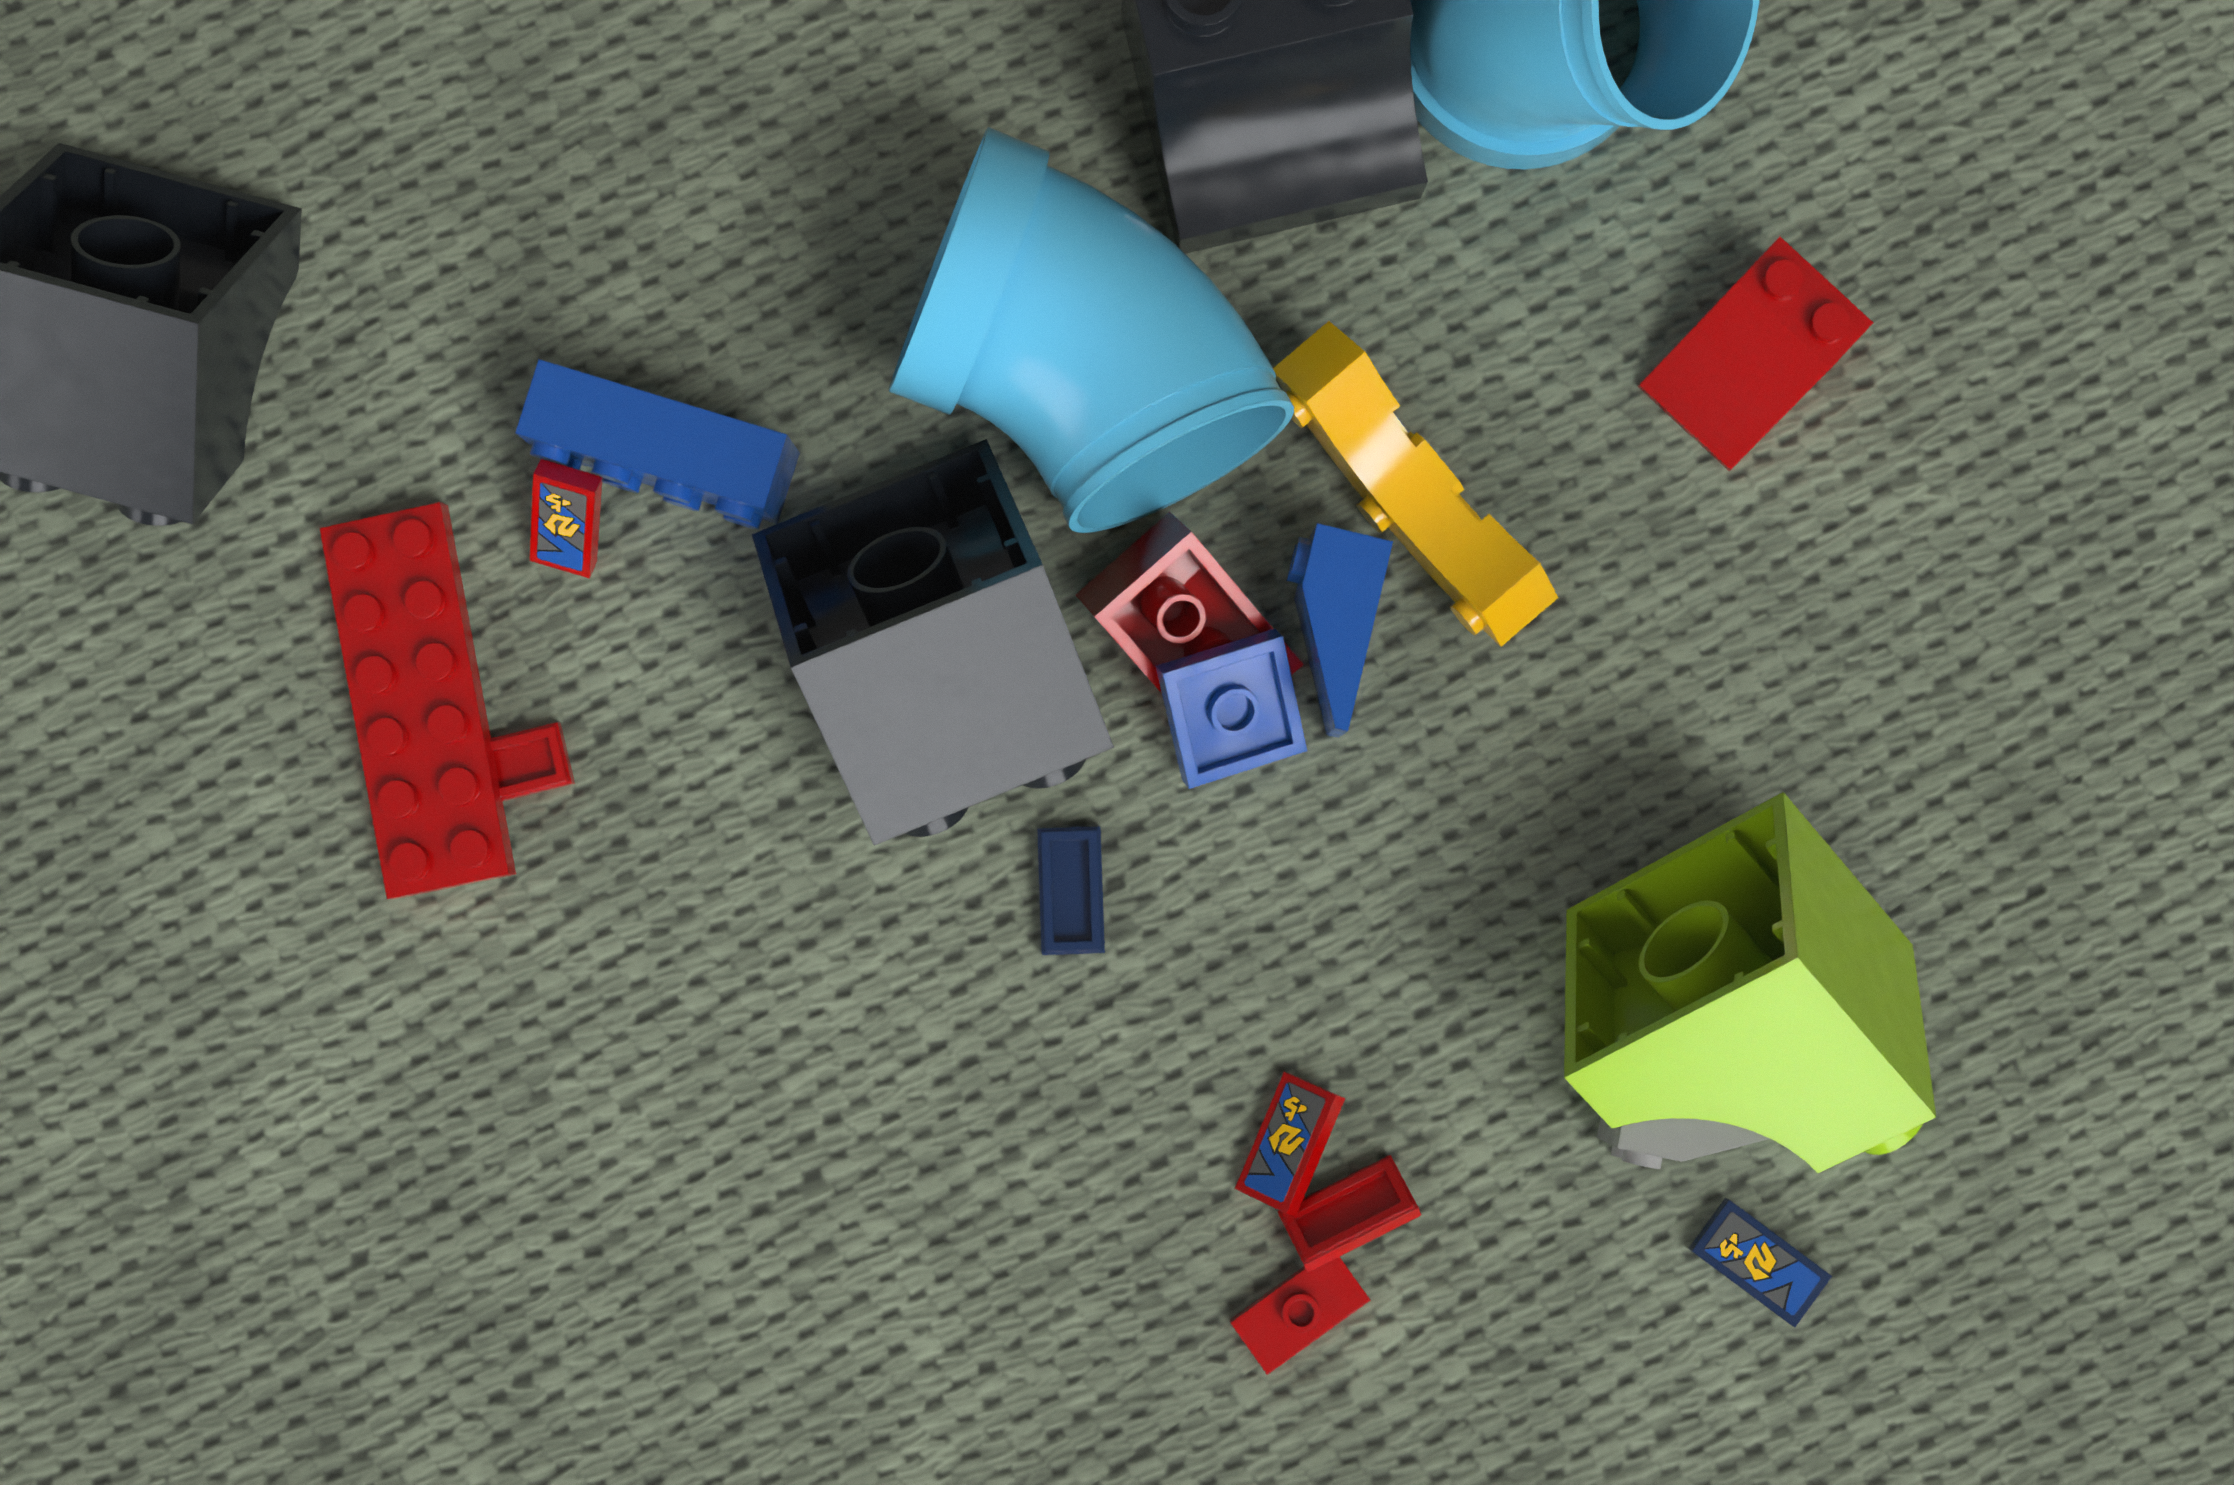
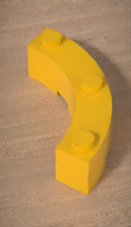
(1410, 487)

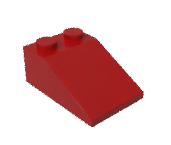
(1755, 353)
(1171, 600)

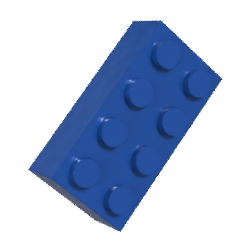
(658, 442)

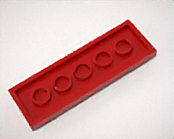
(417, 701)

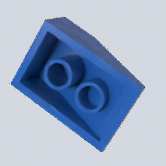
(1336, 606)

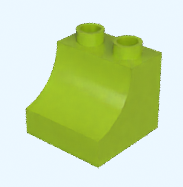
(1749, 995)

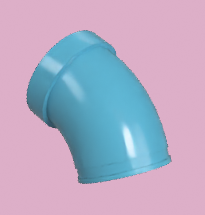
(1532, 79)
(1086, 343)

